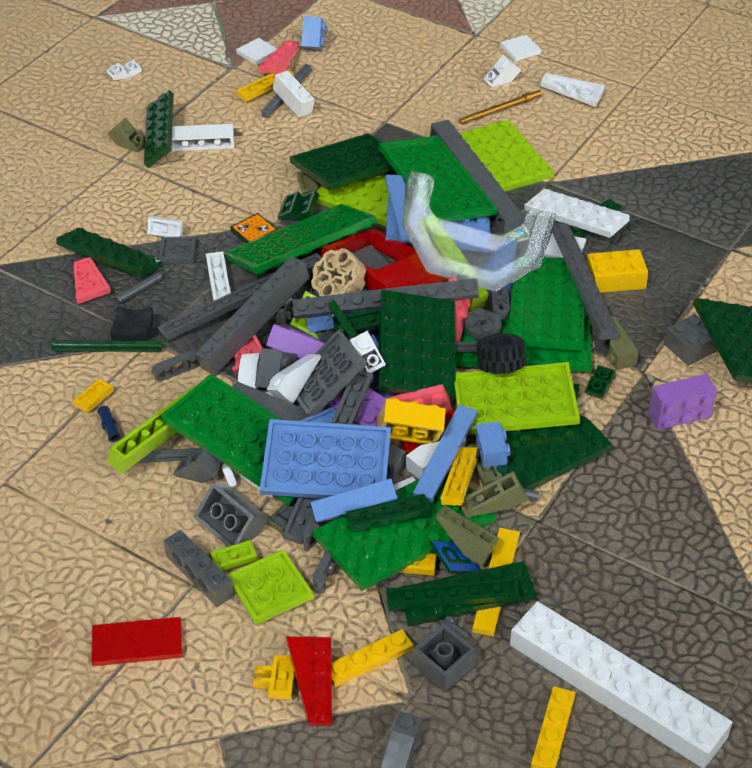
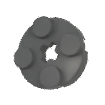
(490, 321)

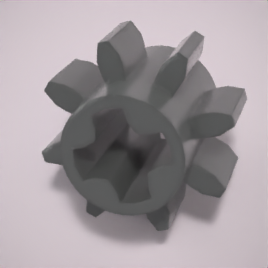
(282, 315)

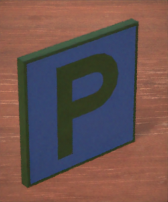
(453, 558)

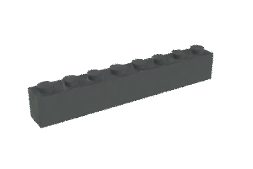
(252, 315)

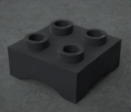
(132, 324)

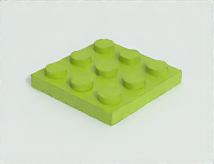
(270, 587)

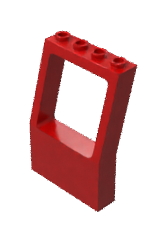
(404, 272)

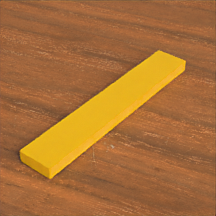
(503, 554)

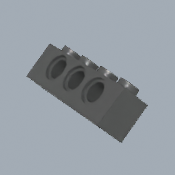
(198, 568)

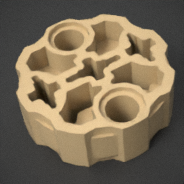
(338, 273)

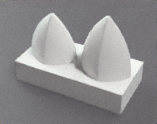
(165, 227)

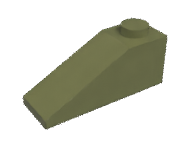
(622, 351)
(495, 497)
(469, 537)

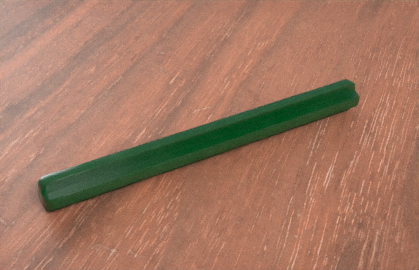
(107, 345)

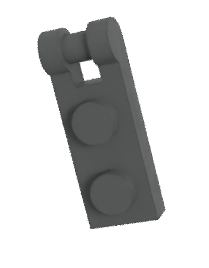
(325, 567)

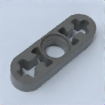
(500, 303)
(171, 362)

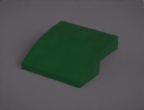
(298, 206)

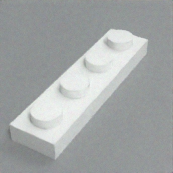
(217, 274)

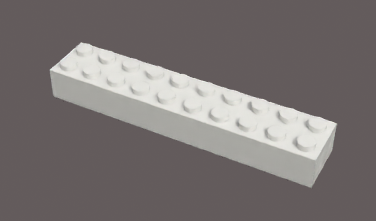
(621, 684)

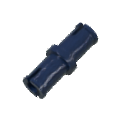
(108, 423)

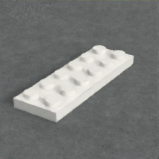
(579, 212)

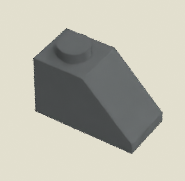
(198, 467)

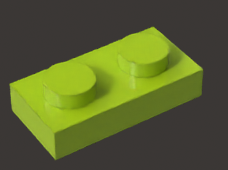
(234, 555)

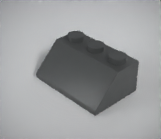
(229, 515)

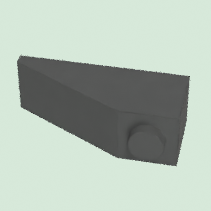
(402, 741)

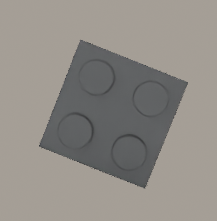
(689, 340)
(444, 657)

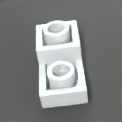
(119, 72)
(248, 369)

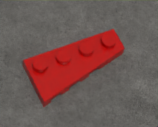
(313, 676)

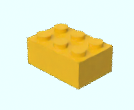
(618, 270)
(412, 421)

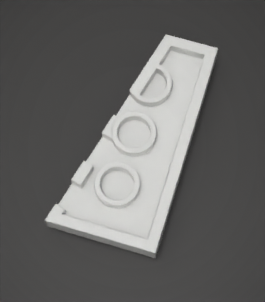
(577, 89)

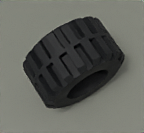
(501, 353)

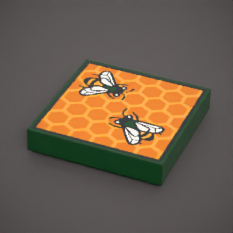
(252, 228)

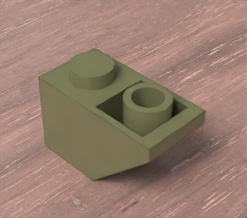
(126, 136)

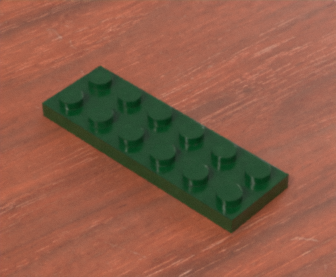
(158, 128)
(109, 252)
(508, 571)

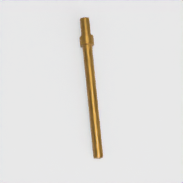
(526, 97)

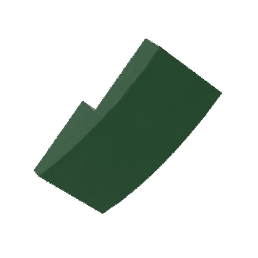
(600, 381)

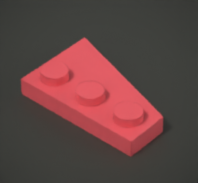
(429, 396)

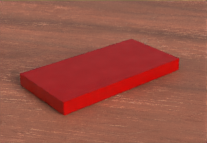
(136, 641)

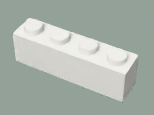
(202, 137)

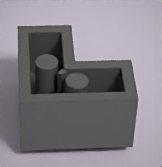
(271, 363)

